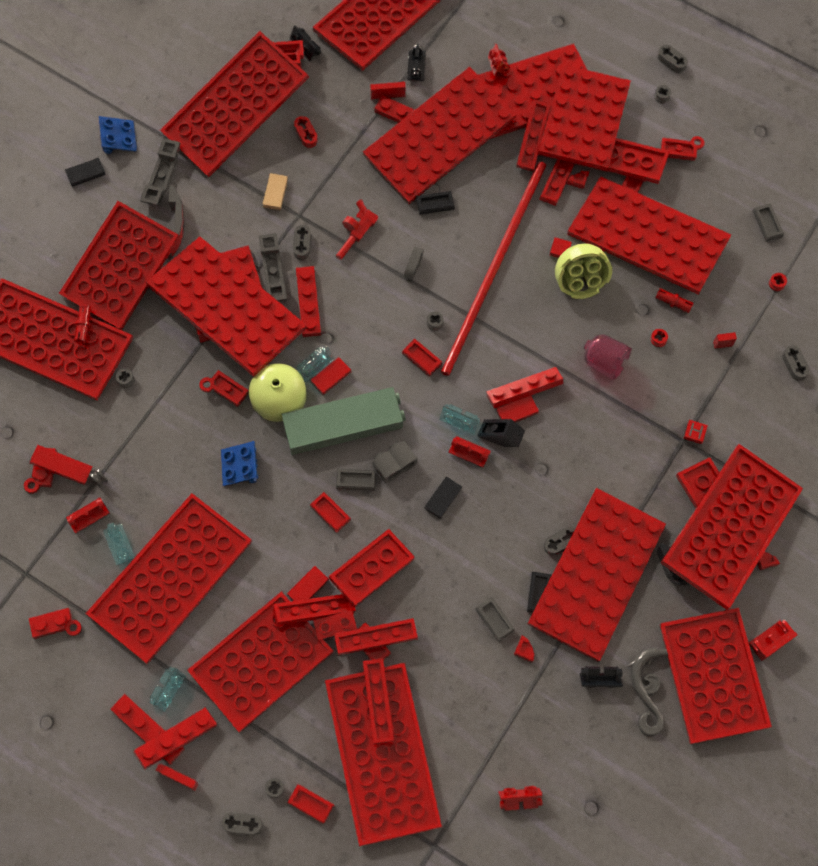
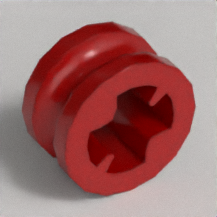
(772, 282)
(655, 342)

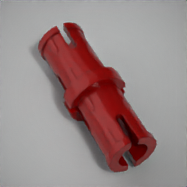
(674, 300)
(82, 324)

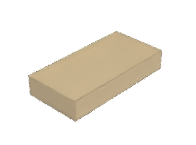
(275, 191)

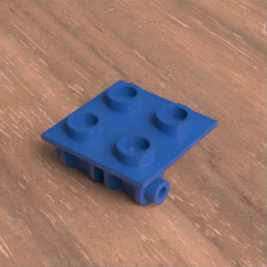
(117, 134)
(239, 464)

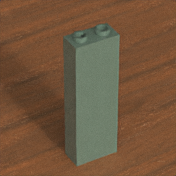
(343, 420)

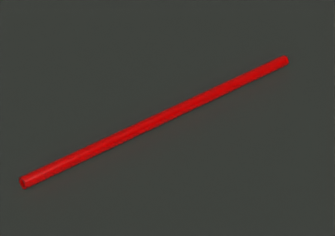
(493, 269)

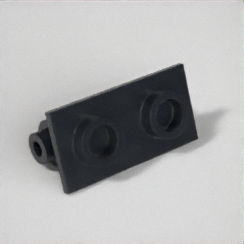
(309, 47)
(416, 63)
(591, 677)

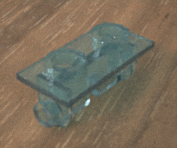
(319, 359)
(453, 416)
(118, 543)
(172, 681)

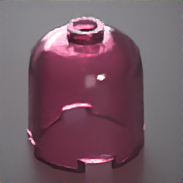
(606, 355)

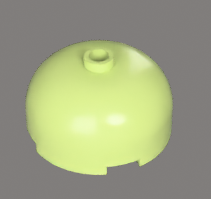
(585, 262)
(275, 400)

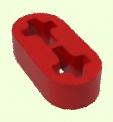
(309, 130)

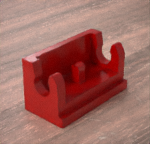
(772, 639)

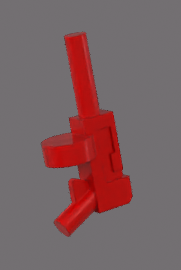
(357, 229)

